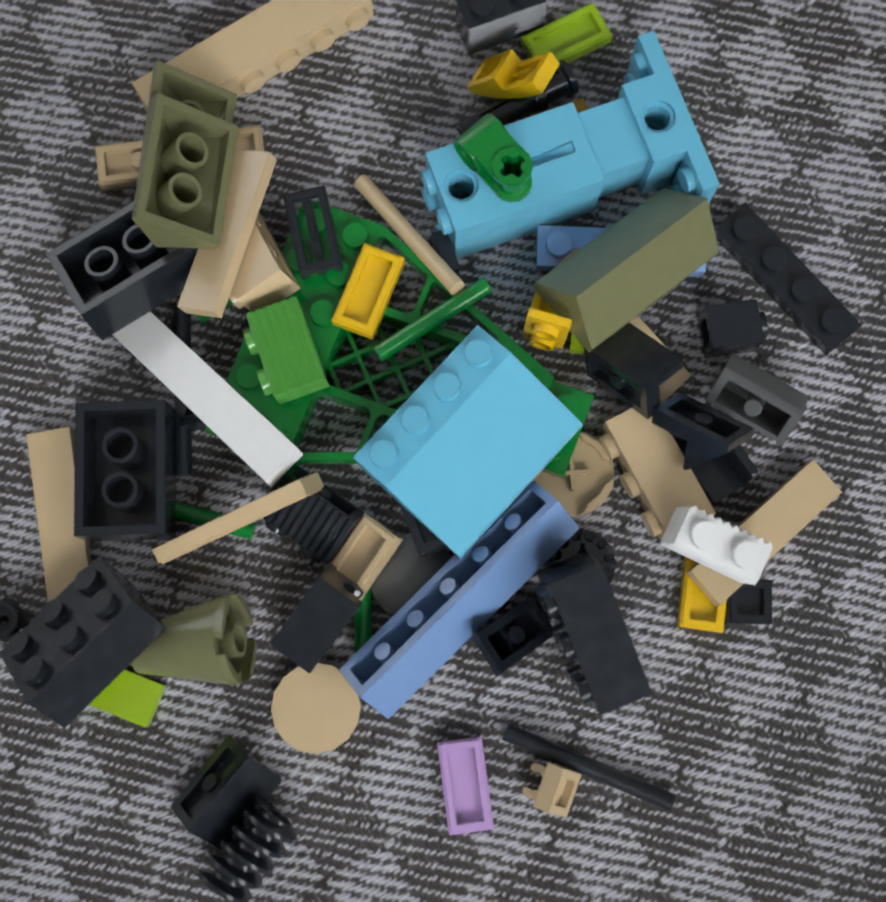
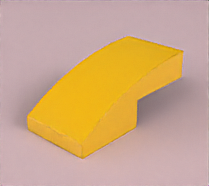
(511, 78)

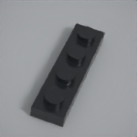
(786, 279)

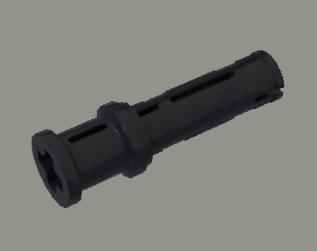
(511, 110)

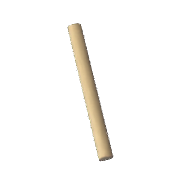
(409, 235)

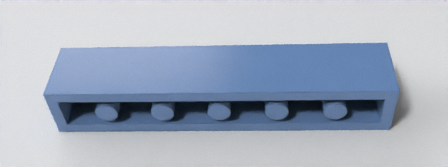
(458, 601)

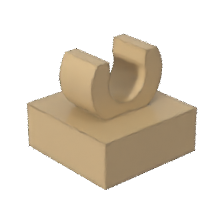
(555, 790)

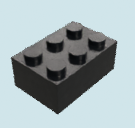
(118, 272)
(124, 471)
(591, 633)
(81, 642)

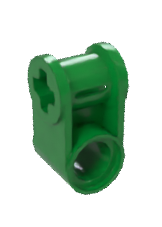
(492, 153)

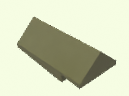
(185, 160)
(631, 265)

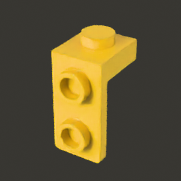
(544, 327)

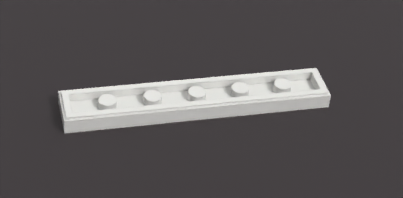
(210, 398)

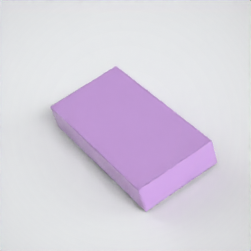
(465, 785)

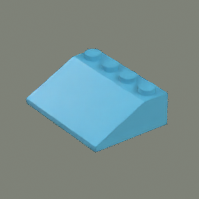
(468, 441)

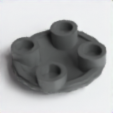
(405, 574)

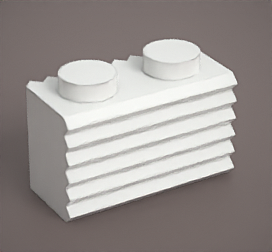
(717, 544)

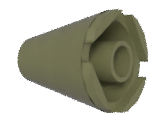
(203, 644)

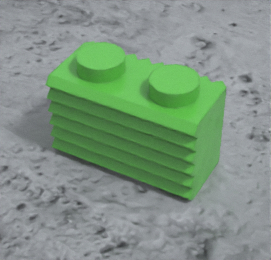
(286, 351)

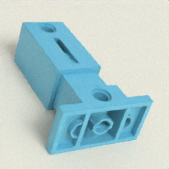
(577, 159)

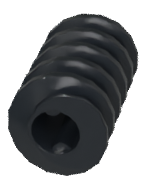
(249, 854)

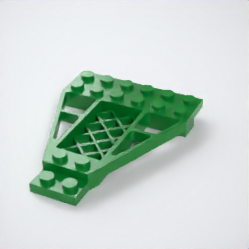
(319, 301)

